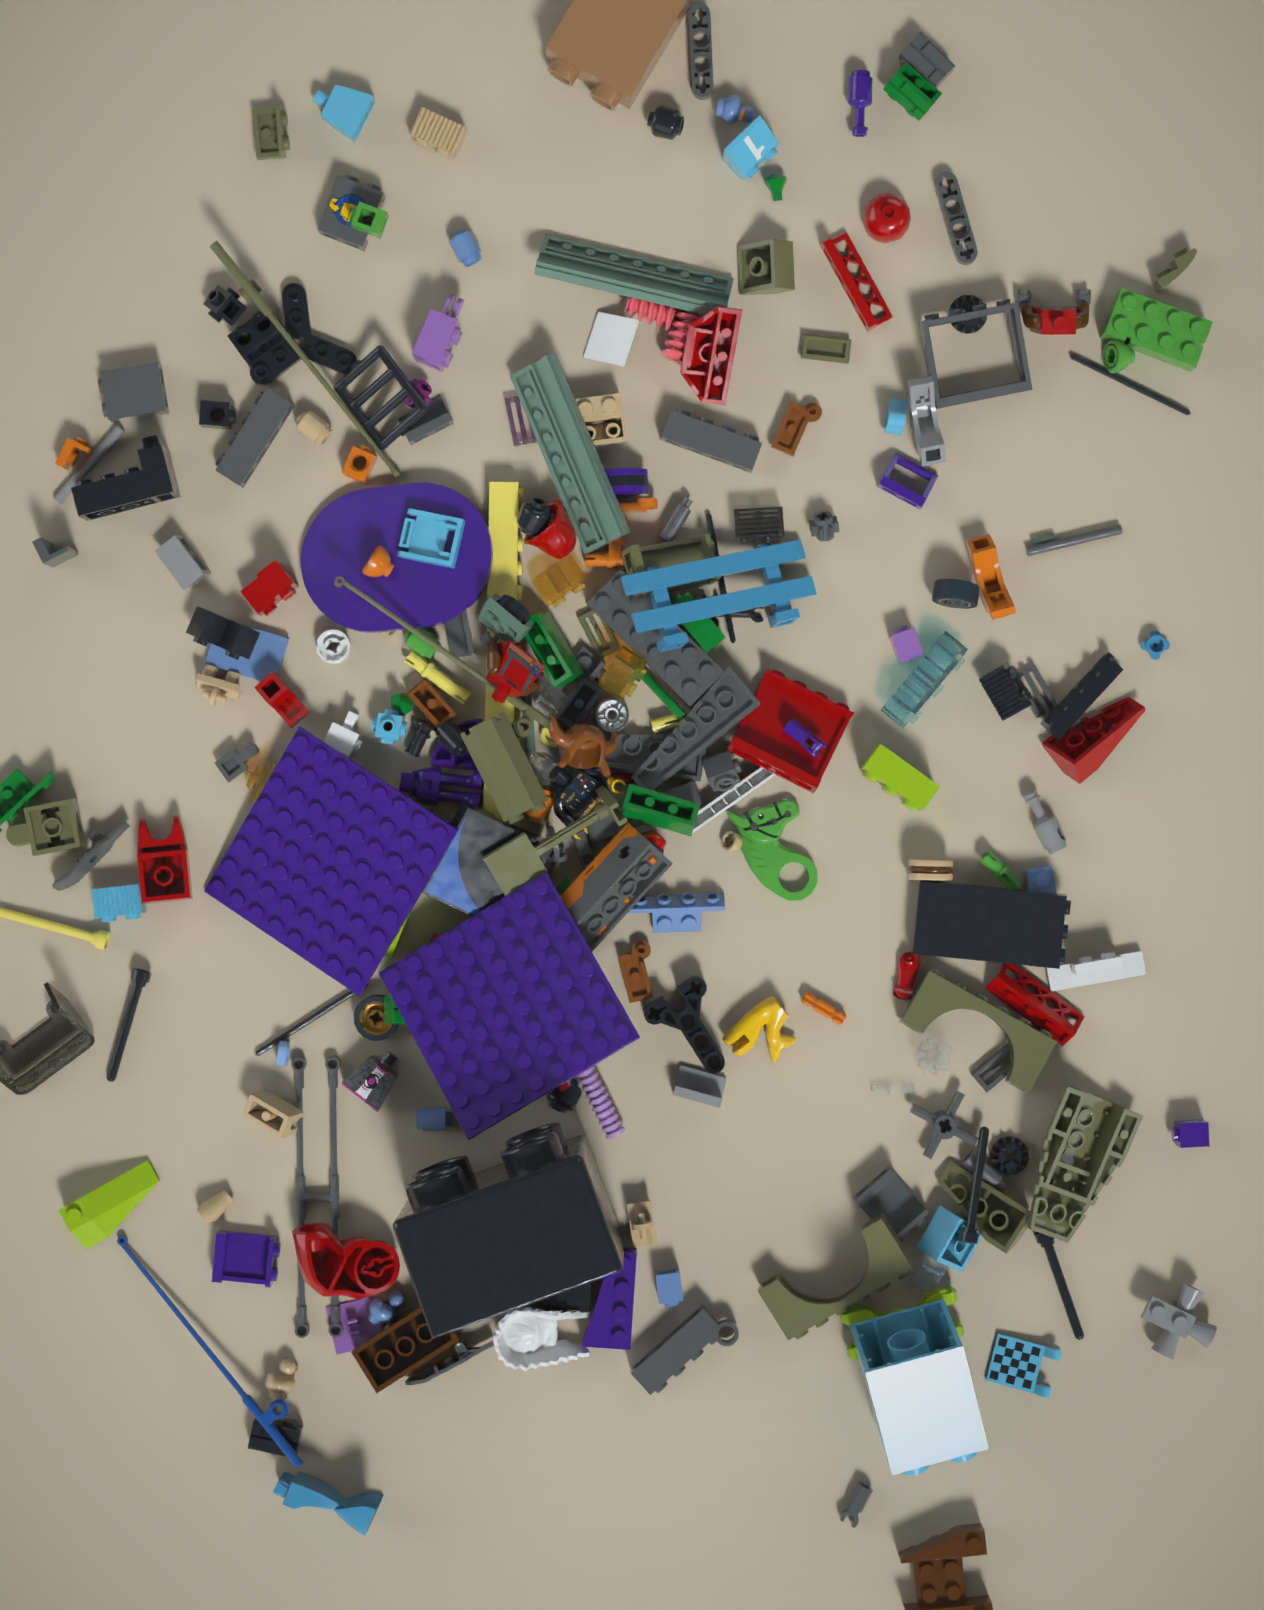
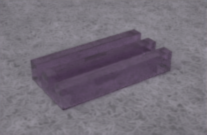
(524, 441)

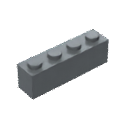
(254, 438)
(711, 441)

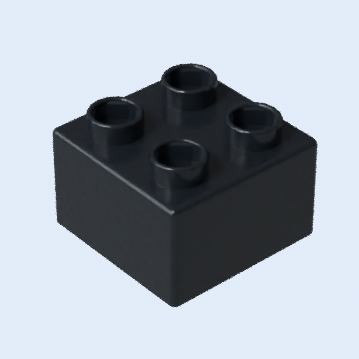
(508, 1230)

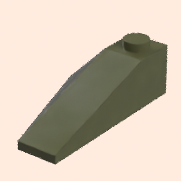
(998, 1217)

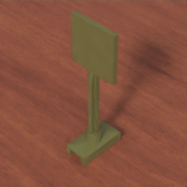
(520, 862)

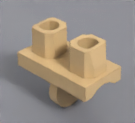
(218, 689)
(642, 1223)

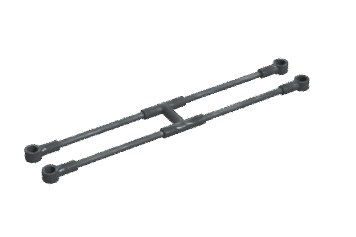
(303, 1197)

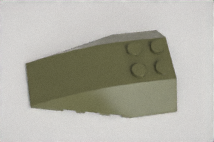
(1077, 1159)

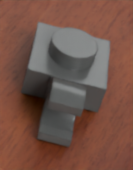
(234, 764)

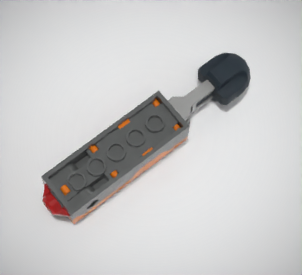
(615, 882)

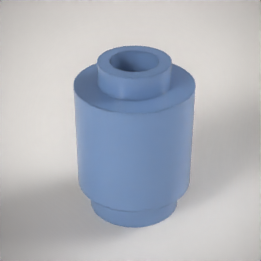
(465, 247)
(433, 1119)

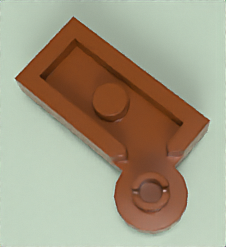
(794, 426)
(635, 972)

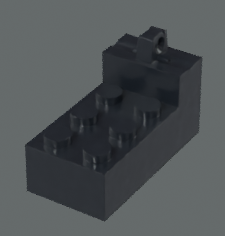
(131, 490)

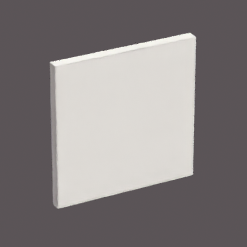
(611, 339)

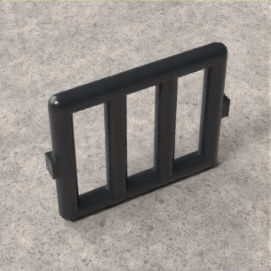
(408, 391)

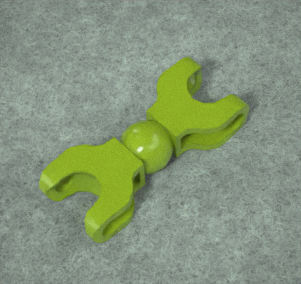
(865, 1312)

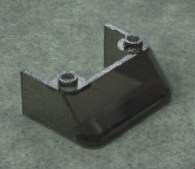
(46, 1047)

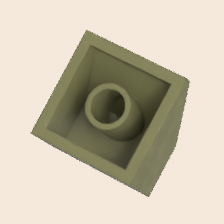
(766, 267)

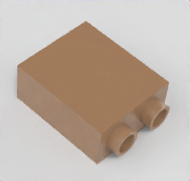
(613, 45)

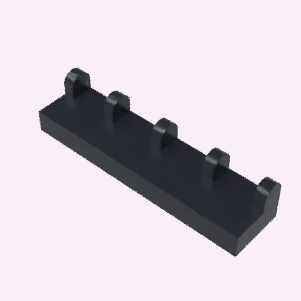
(1082, 696)

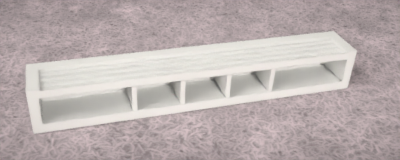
(731, 797)

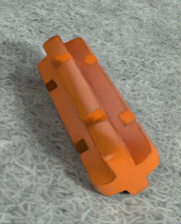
(823, 1008)

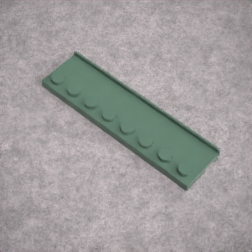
(632, 275)
(570, 453)

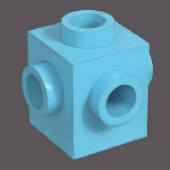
(399, 726)

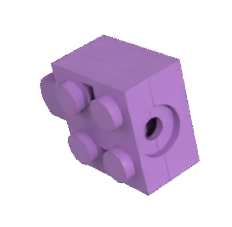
(439, 336)

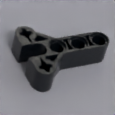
(673, 1019)

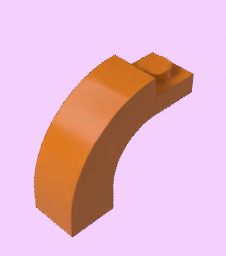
(988, 577)

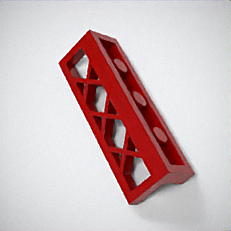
(849, 285)
(1033, 1006)

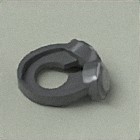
(557, 854)

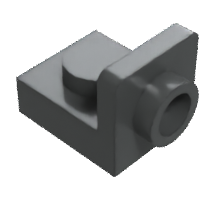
(591, 665)

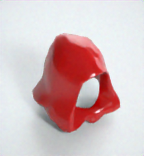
(558, 537)

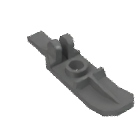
(91, 857)
(464, 1354)

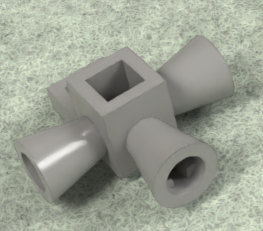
(1177, 1321)

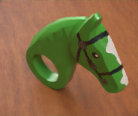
(764, 854)

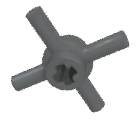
(953, 1129)

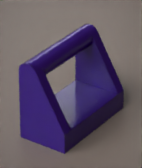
(902, 492)

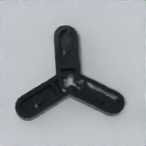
(298, 326)

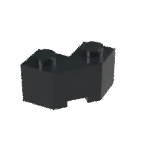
(222, 632)

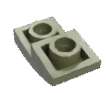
(1178, 265)

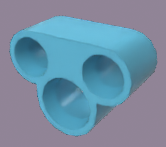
(896, 416)

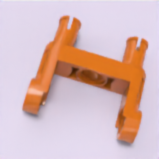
(613, 557)

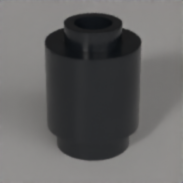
(450, 738)

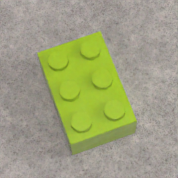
(898, 778)

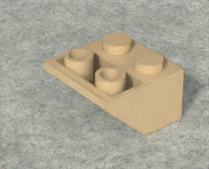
(603, 418)

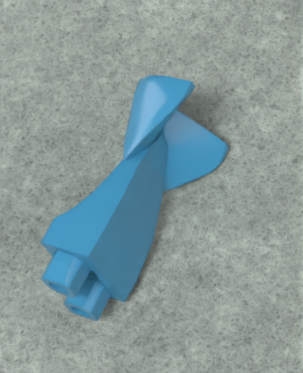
(308, 1490)

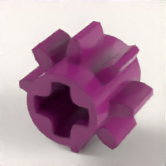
(423, 389)

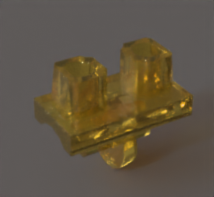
(255, 776)

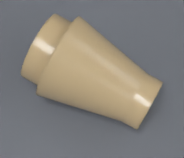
(214, 1207)

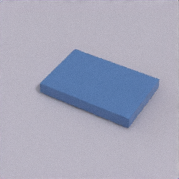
(265, 657)

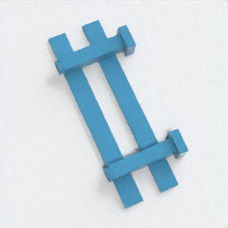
(774, 593)

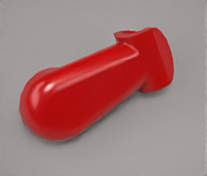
(907, 972)

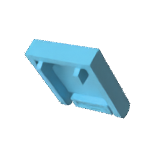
(428, 537)

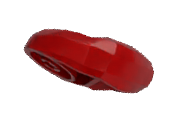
(344, 1267)

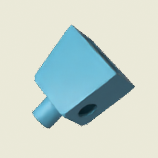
(345, 109)

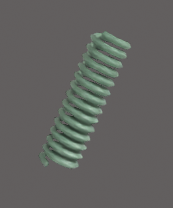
(1043, 539)

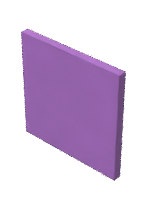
(355, 1324)

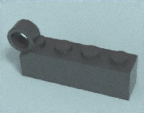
(679, 1347)

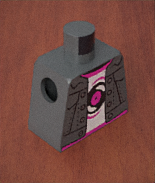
(373, 1080)

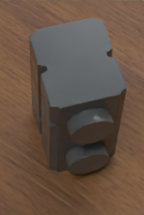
(927, 60)

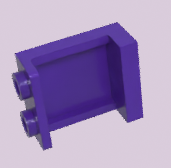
(245, 1258)

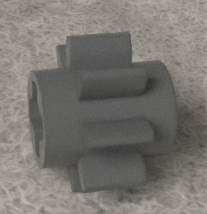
(824, 526)

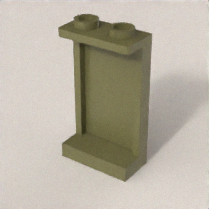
(670, 554)

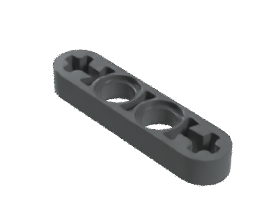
(703, 51)
(956, 218)

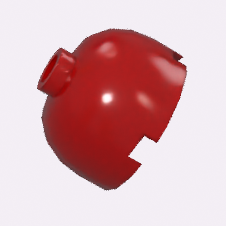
(886, 217)

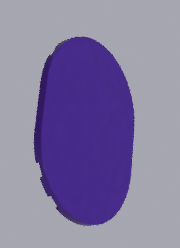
(415, 591)

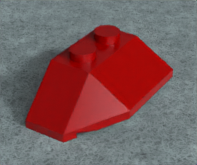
(711, 353)

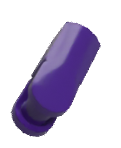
(801, 734)

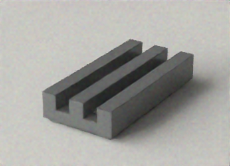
(1043, 686)
(988, 1062)

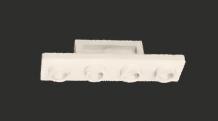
(1094, 971)

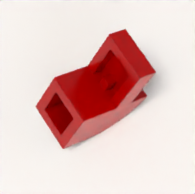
(282, 699)

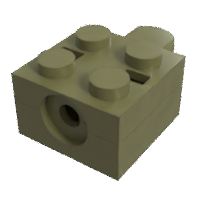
(49, 828)

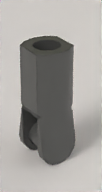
(583, 847)

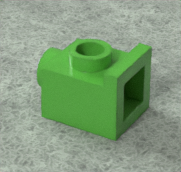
(364, 211)

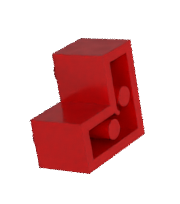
(270, 588)

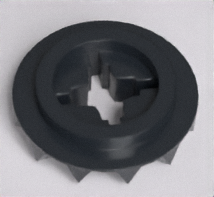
(972, 325)
(1009, 1144)

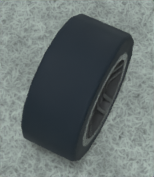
(955, 593)

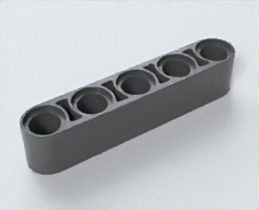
(608, 827)

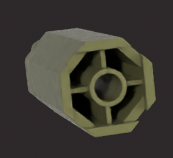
(505, 768)

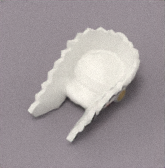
(529, 1338)

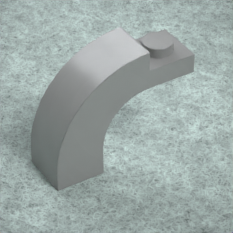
(925, 422)

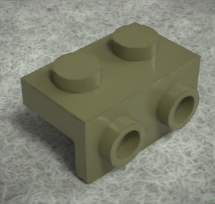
(269, 133)

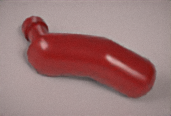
(625, 776)

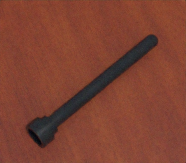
(139, 980)
(969, 1233)
(1047, 1242)

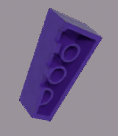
(613, 1309)

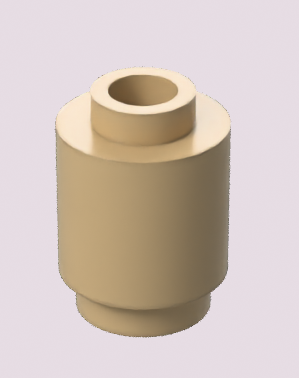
(313, 427)

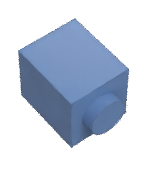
(669, 1287)

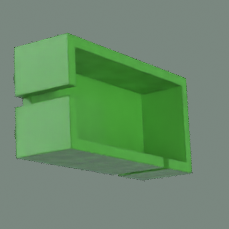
(1157, 329)

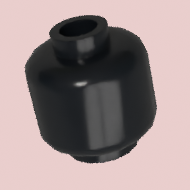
(666, 122)
(533, 516)
(564, 1100)

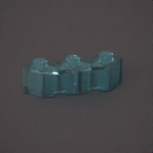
(925, 680)

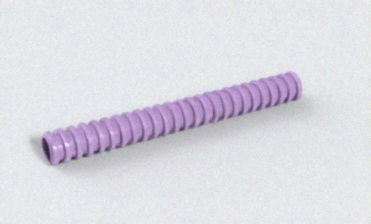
(600, 1103)

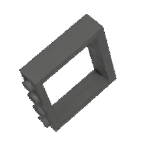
(984, 393)

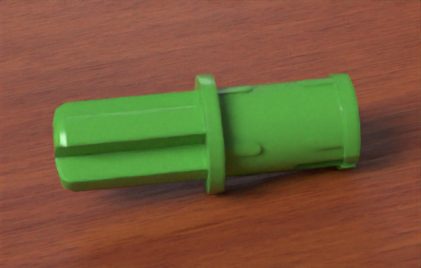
(999, 870)

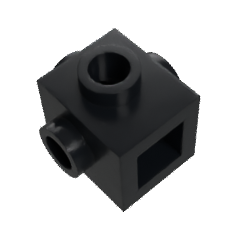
(224, 305)

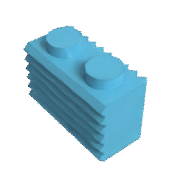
(117, 901)

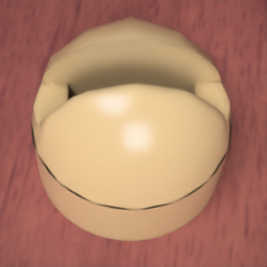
(731, 841)

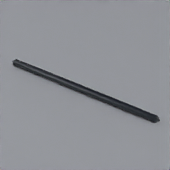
(1130, 384)
(721, 582)
(304, 1023)

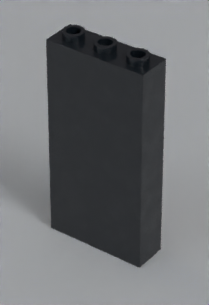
(991, 924)

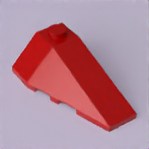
(1092, 741)

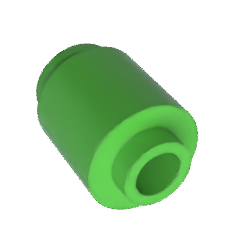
(419, 645)

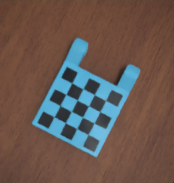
(1018, 1363)

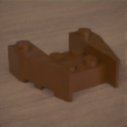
(940, 1569)

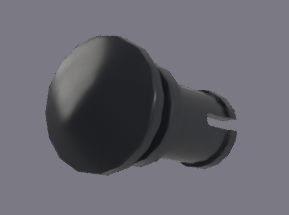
(420, 735)

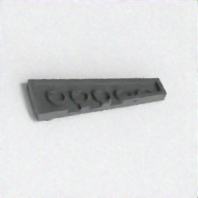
(710, 719)
(636, 749)

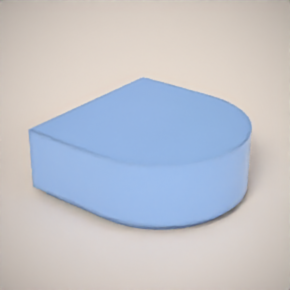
(283, 1053)

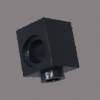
(207, 409)

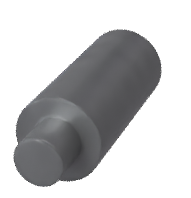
(675, 520)
(990, 1174)

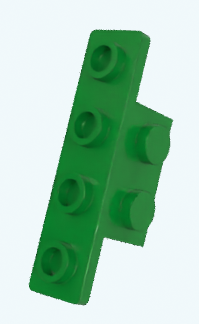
(18, 791)

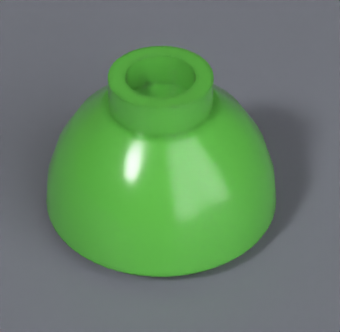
(1117, 356)

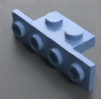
(678, 912)

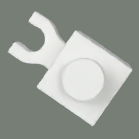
(343, 738)

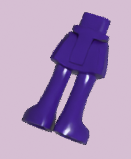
(427, 786)

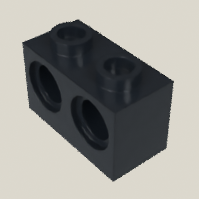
(260, 340)

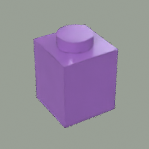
(906, 644)

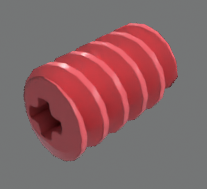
(652, 310)
(678, 337)

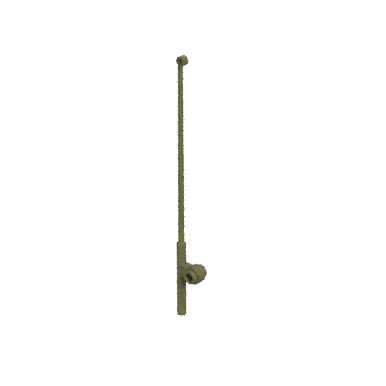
(250, 291)
(530, 713)

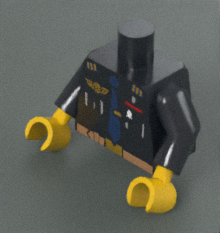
(576, 793)

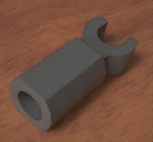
(857, 1503)

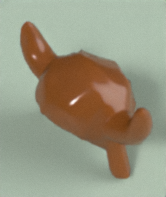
(583, 746)

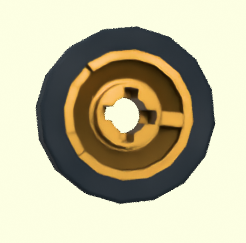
(364, 1019)

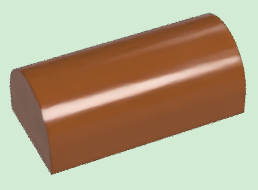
(431, 703)

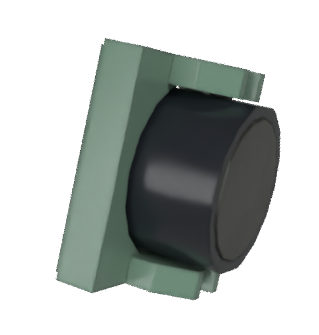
(505, 618)

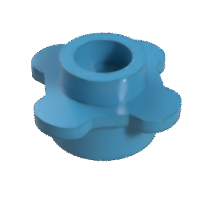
(1162, 645)

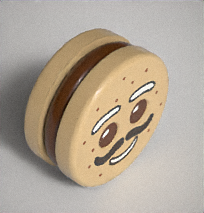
(930, 869)

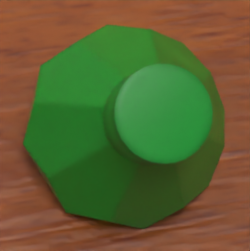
(776, 184)
(401, 703)

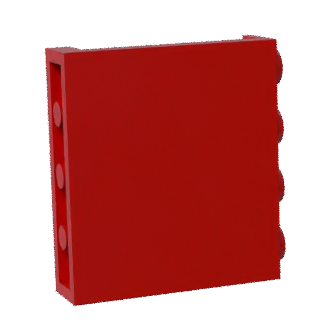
(765, 743)

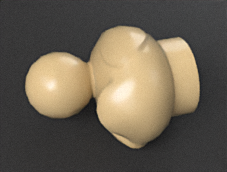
(281, 1384)

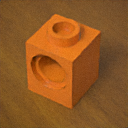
(359, 475)

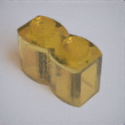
(560, 581)
(622, 673)

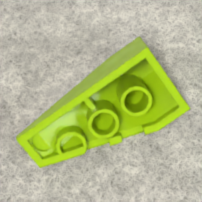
(104, 1208)

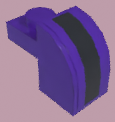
(628, 481)

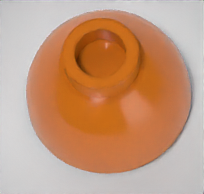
(378, 563)

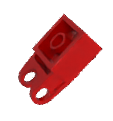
(159, 856)

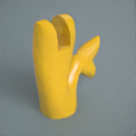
(750, 1025)

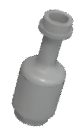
(1047, 827)

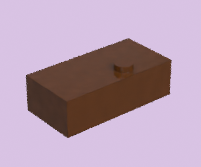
(400, 1349)

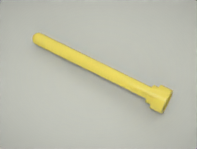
(98, 938)

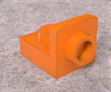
(68, 455)

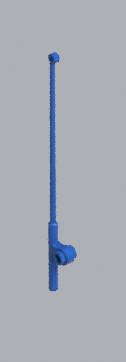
(265, 1419)

